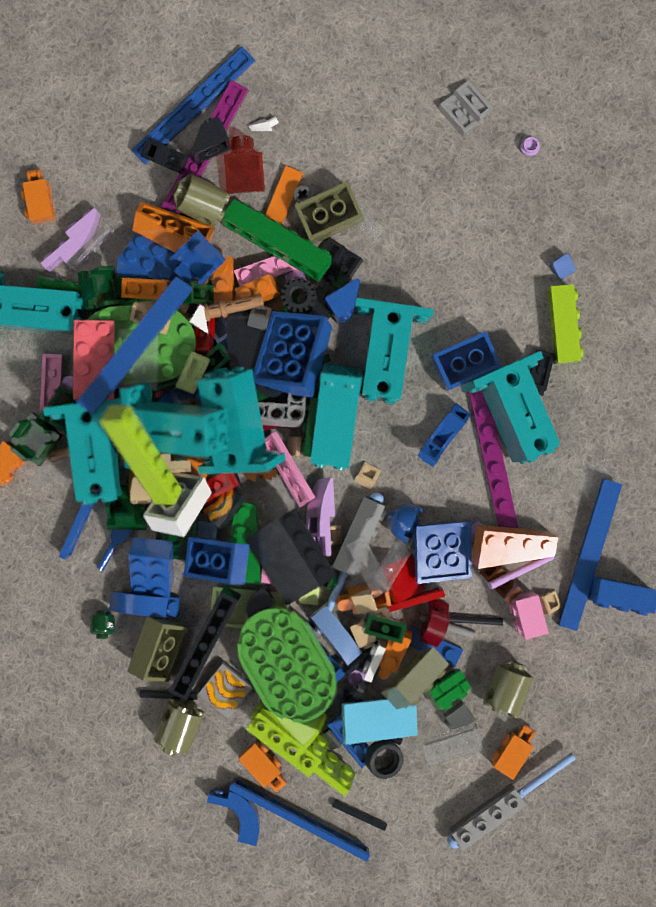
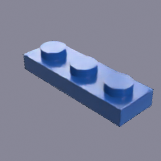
(447, 650)

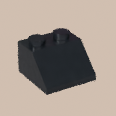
(210, 141)

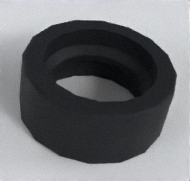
(390, 770)

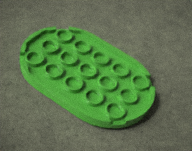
(173, 347)
(287, 664)

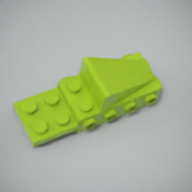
(307, 743)

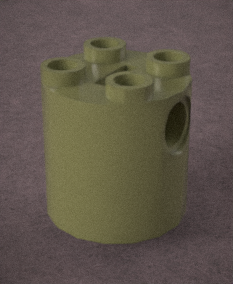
(200, 199)
(508, 688)
(178, 726)

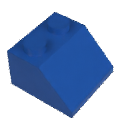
(343, 301)

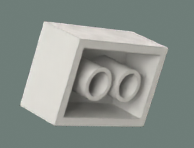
(179, 517)

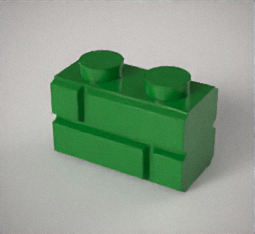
(447, 689)

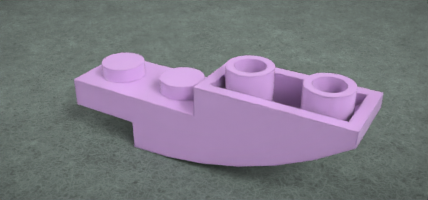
(79, 235)
(319, 513)

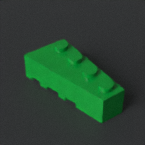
(244, 525)

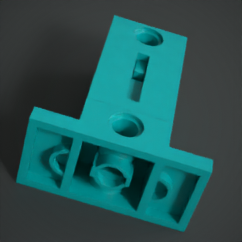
(39, 309)
(388, 346)
(517, 409)
(336, 416)
(177, 427)
(247, 444)
(91, 452)

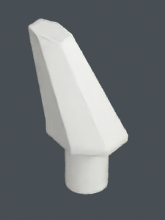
(263, 125)

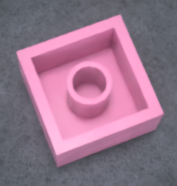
(528, 615)

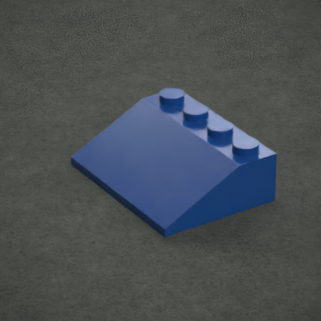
(292, 352)

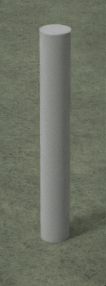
(453, 628)

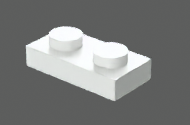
(371, 666)

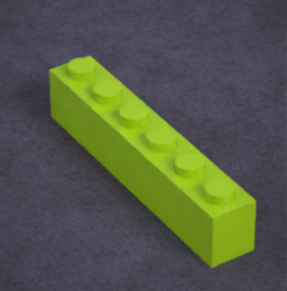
(141, 454)

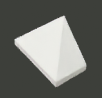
(198, 318)

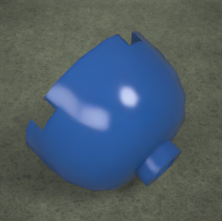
(403, 521)

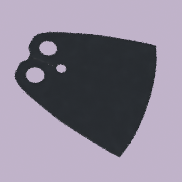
(245, 344)

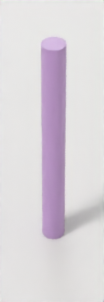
(517, 572)

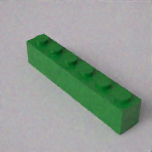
(277, 240)

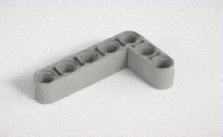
(286, 411)

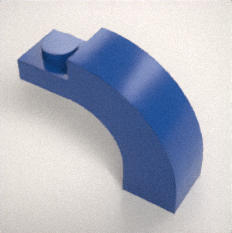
(443, 434)
(144, 604)
(244, 809)

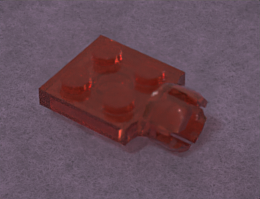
(244, 167)

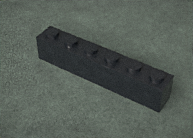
(205, 642)

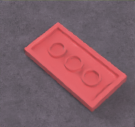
(92, 351)

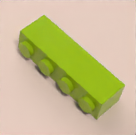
(565, 324)

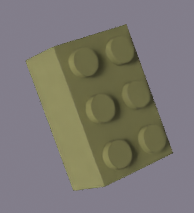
(329, 212)
(157, 649)
(415, 678)

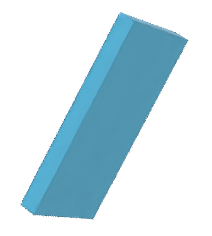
(377, 721)

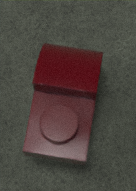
(436, 623)

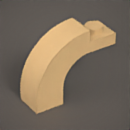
(139, 495)

